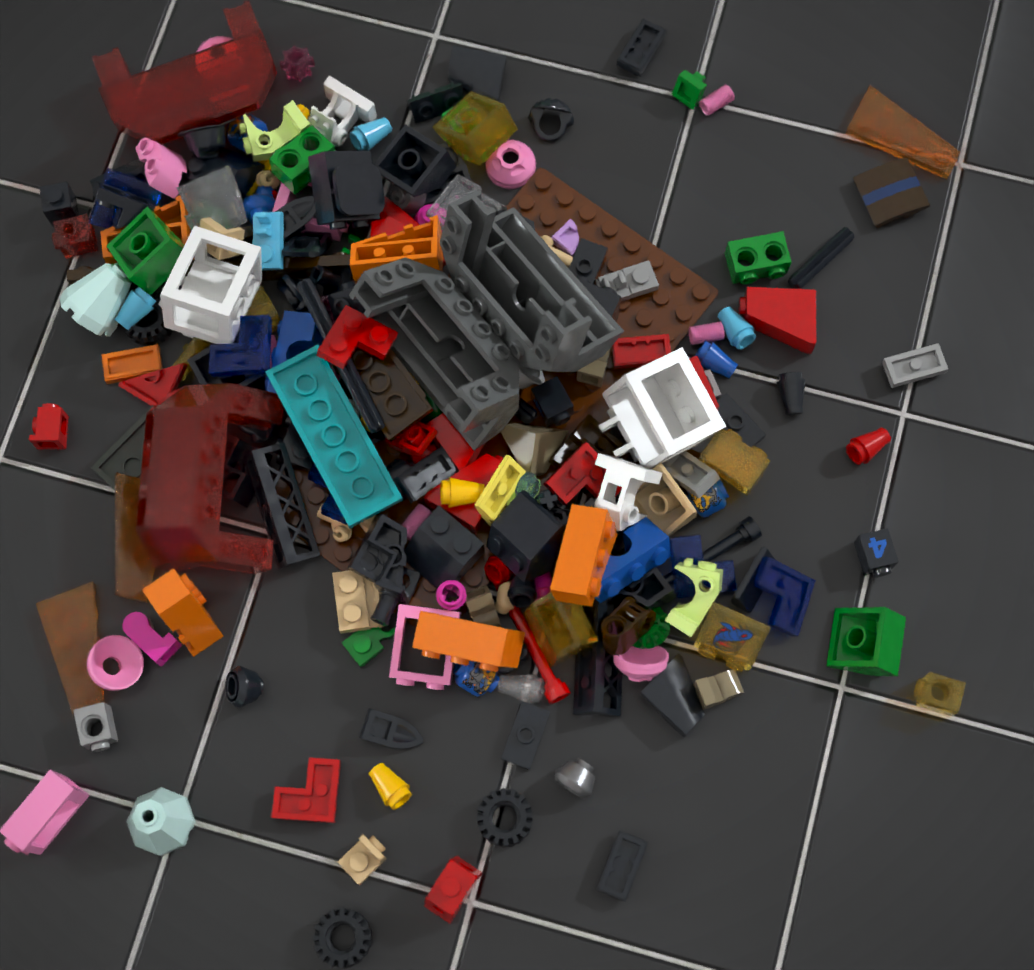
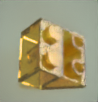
(735, 460)
(559, 628)

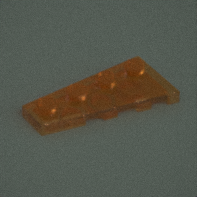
(900, 134)
(132, 563)
(71, 633)

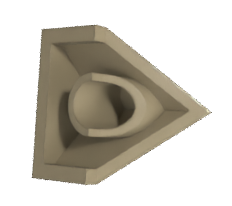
(533, 445)

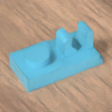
(269, 235)

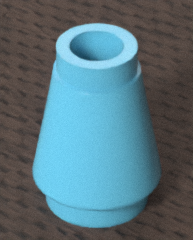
(369, 134)
(135, 308)
(736, 328)

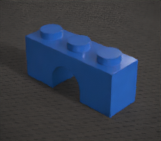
(296, 334)
(644, 548)

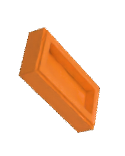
(131, 363)

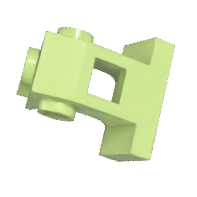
(292, 125)
(690, 615)

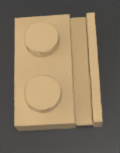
(355, 601)

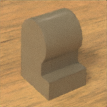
(595, 370)
(481, 606)
(718, 688)

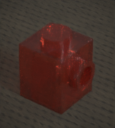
(75, 236)

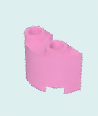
(162, 166)

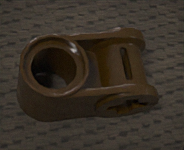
(626, 626)

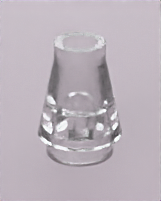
(522, 687)

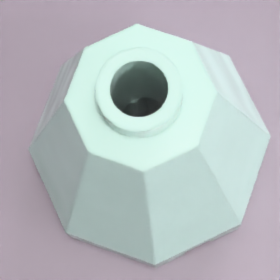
(97, 298)
(160, 821)

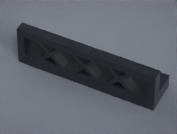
(271, 509)
(590, 674)

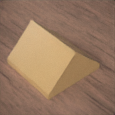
(665, 503)

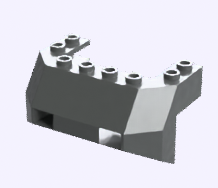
(523, 288)
(444, 346)

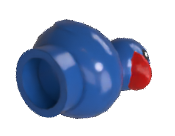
(260, 202)

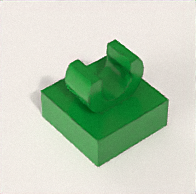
(689, 88)

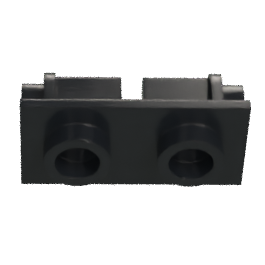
(435, 104)

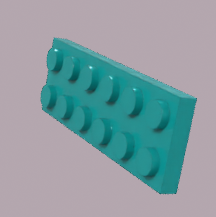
(334, 436)

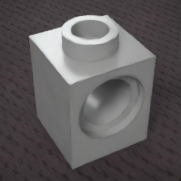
(86, 717)

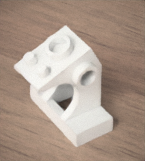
(344, 104)
(630, 478)

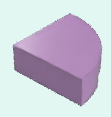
(567, 238)

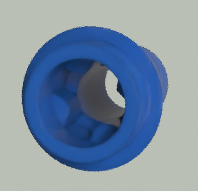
(715, 359)

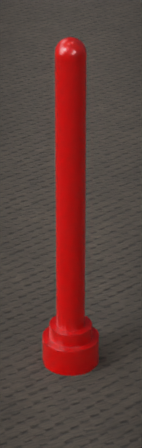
(554, 687)

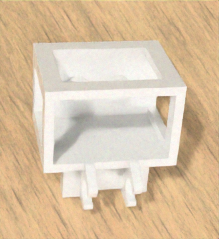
(213, 290)
(661, 410)

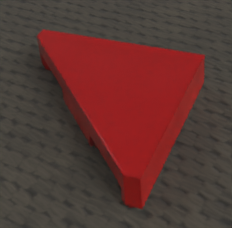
(155, 385)

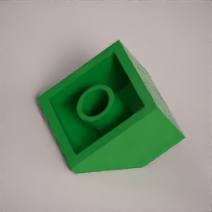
(146, 250)
(866, 640)

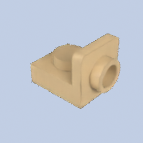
(217, 252)
(363, 858)

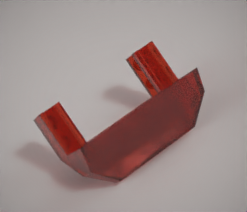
(191, 89)
(185, 478)

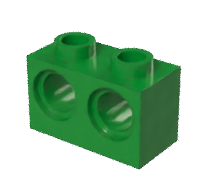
(297, 154)
(755, 251)

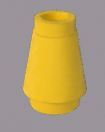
(459, 492)
(391, 787)

